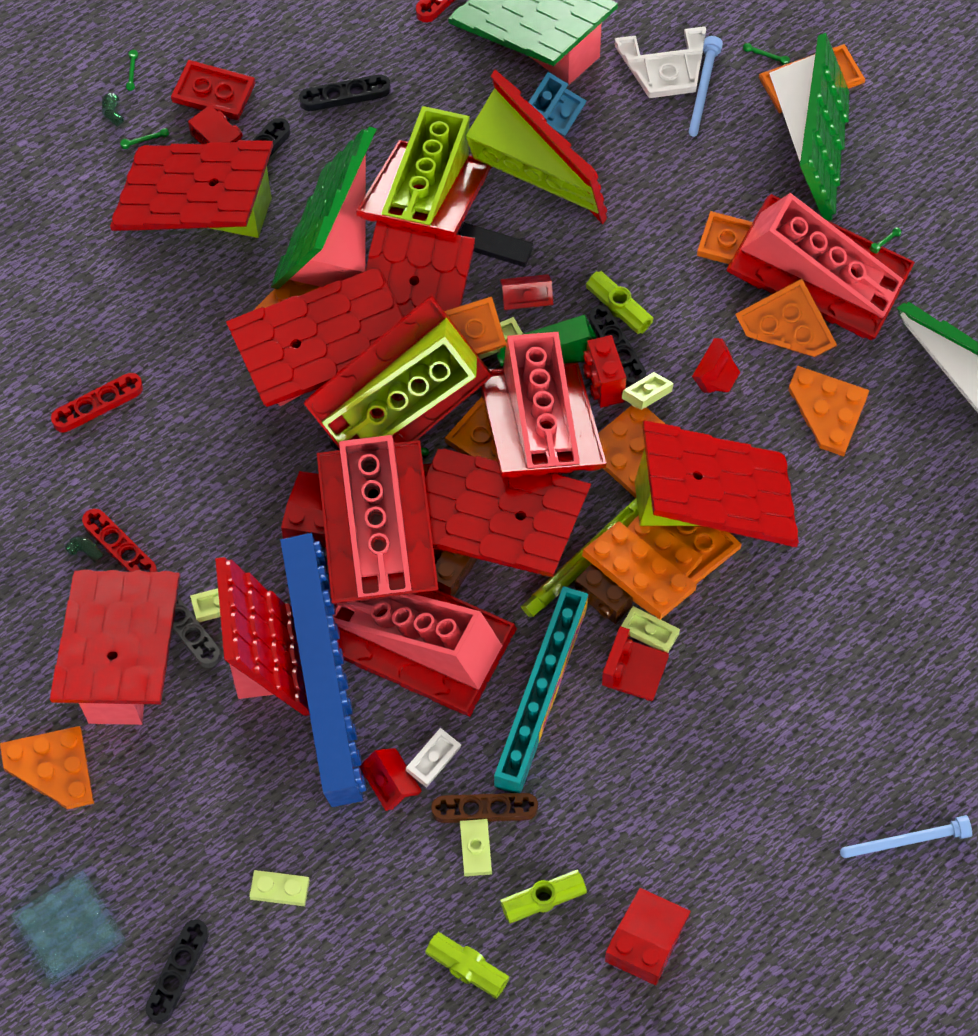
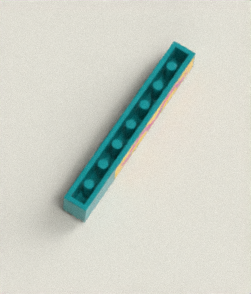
(541, 691)

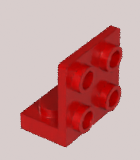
(634, 667)

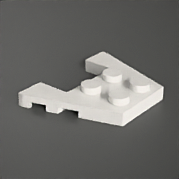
(666, 71)

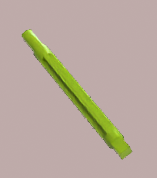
(573, 567)

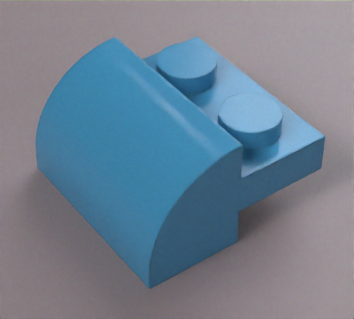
(557, 103)

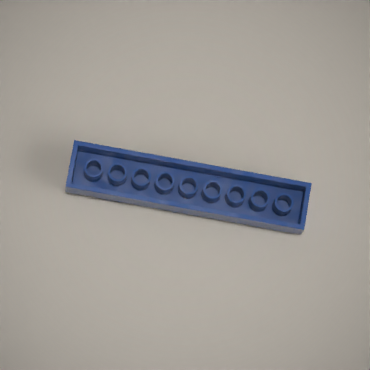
(323, 670)

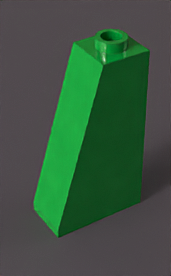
(572, 335)

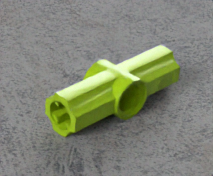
(628, 311)
(526, 903)
(467, 965)

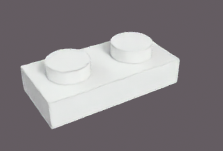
(433, 757)

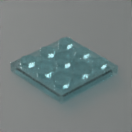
(68, 927)

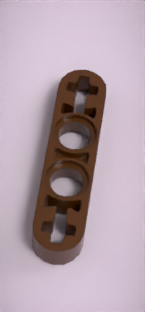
(484, 803)

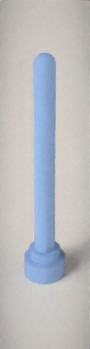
(711, 48)
(959, 828)

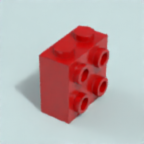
(605, 371)

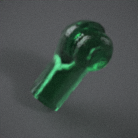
(108, 109)
(84, 545)

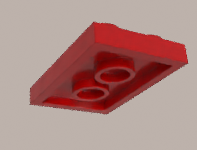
(208, 85)

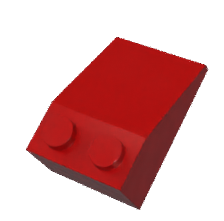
(304, 509)
(646, 936)

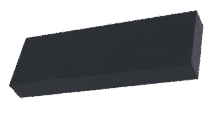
(498, 245)

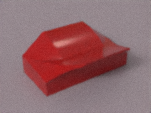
(716, 369)

